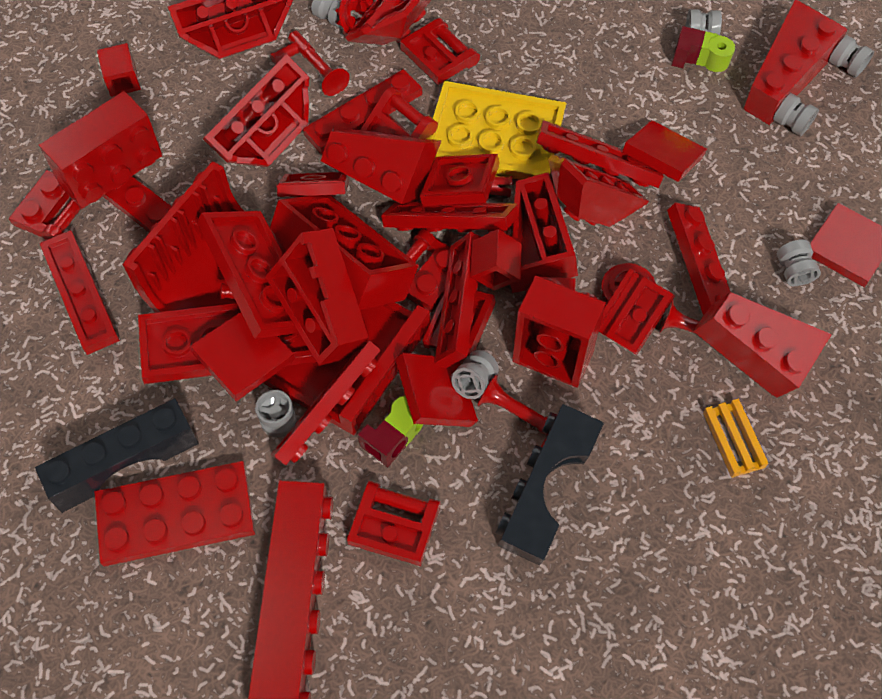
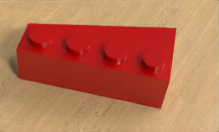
(793, 60)

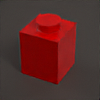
(118, 69)
(496, 260)

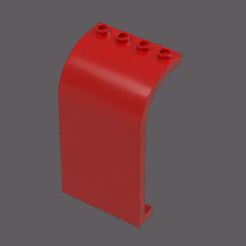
(179, 272)

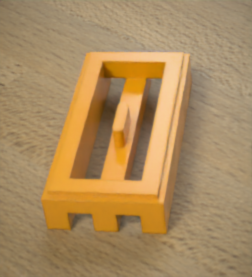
(747, 431)

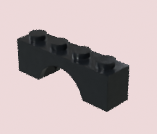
(83, 469)
(531, 526)

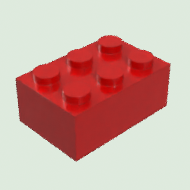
(102, 149)
(557, 330)

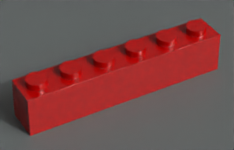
(290, 592)

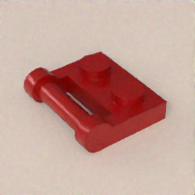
(433, 56)
(381, 122)
(41, 207)
(430, 280)
(389, 533)

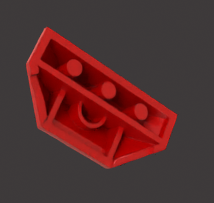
(387, 21)
(229, 25)
(264, 118)
(592, 193)

